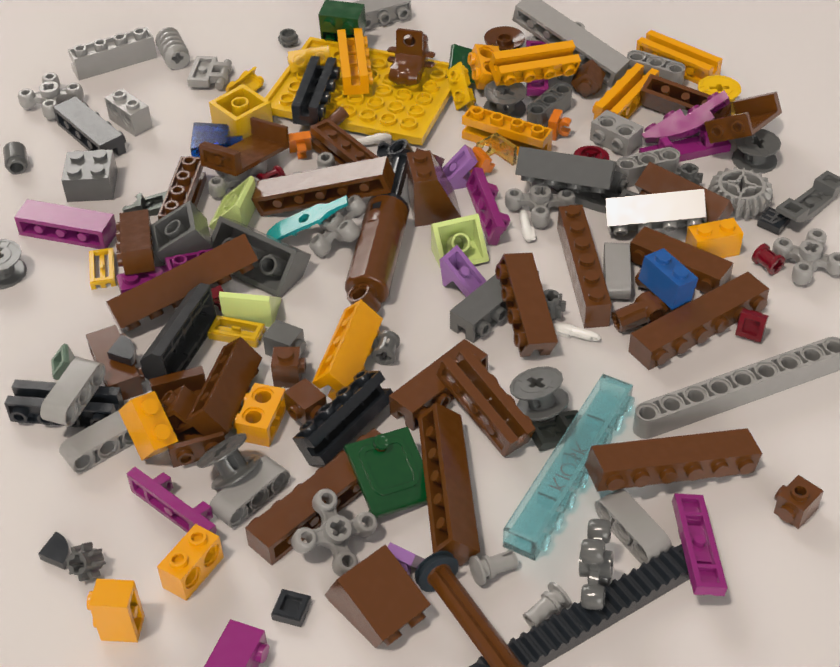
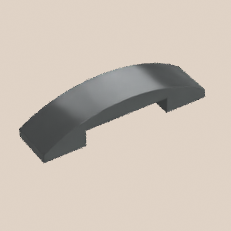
(592, 200)
(814, 200)

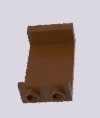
(750, 117)
(265, 142)
(190, 443)

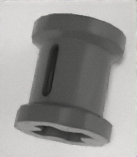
(382, 347)

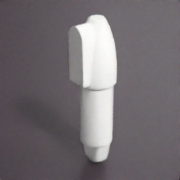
(375, 139)
(526, 229)
(567, 330)

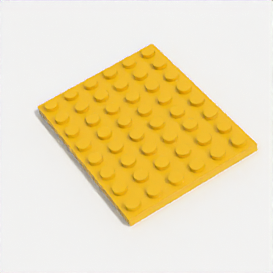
(388, 108)

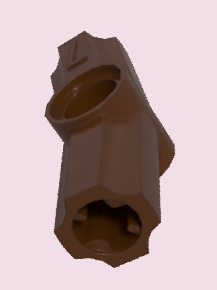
(644, 309)

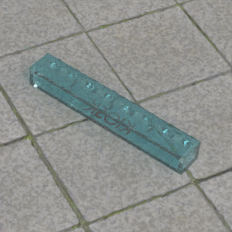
(565, 470)

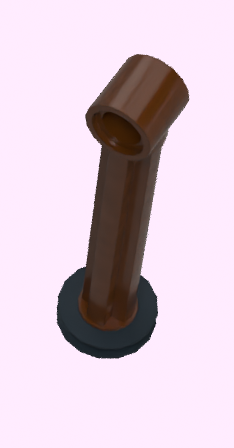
(438, 574)

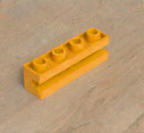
(354, 62)
(697, 62)
(534, 63)
(625, 95)
(521, 133)
(348, 347)

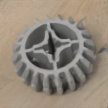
(745, 189)

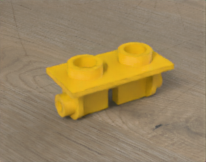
(299, 59)
(247, 78)
(459, 83)

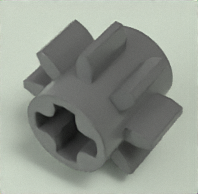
(690, 172)
(555, 303)
(85, 561)

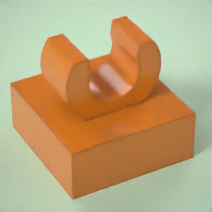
(557, 123)
(300, 143)
(483, 159)

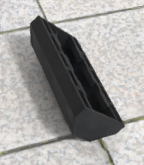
(181, 334)

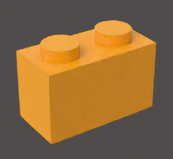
(716, 237)
(148, 425)
(116, 610)

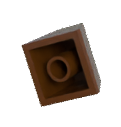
(429, 190)
(378, 598)

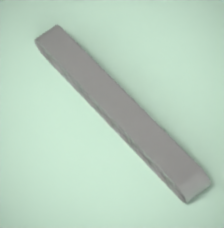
(736, 388)

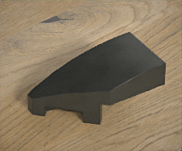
(152, 203)
(550, 432)

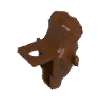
(410, 57)

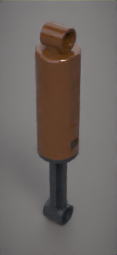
(380, 237)

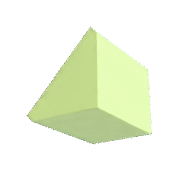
(237, 204)
(462, 231)
(250, 307)

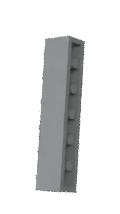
(554, 27)

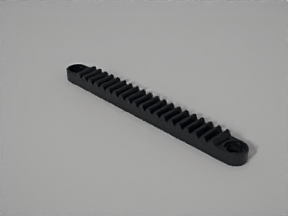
(579, 624)

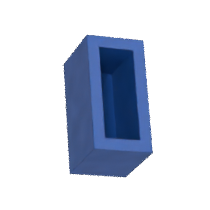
(668, 278)

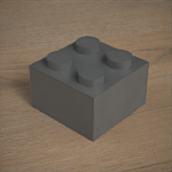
(89, 175)
(180, 232)

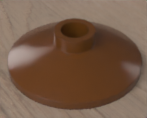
(505, 37)

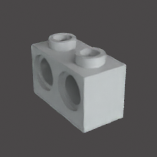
(128, 112)
(616, 133)

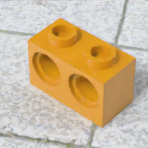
(479, 64)
(261, 414)
(190, 562)

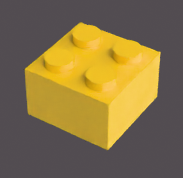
(237, 108)

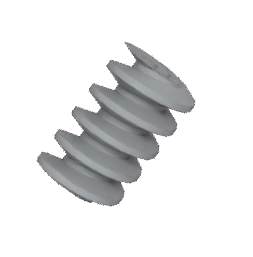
(172, 48)

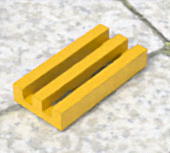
(103, 280)
(236, 330)

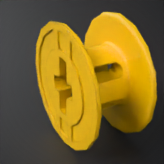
(718, 84)

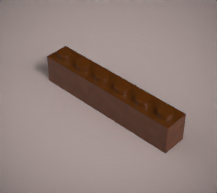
(323, 186)
(584, 267)
(172, 286)
(697, 320)
(672, 459)
(448, 483)
(273, 530)

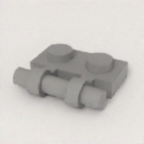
(206, 71)

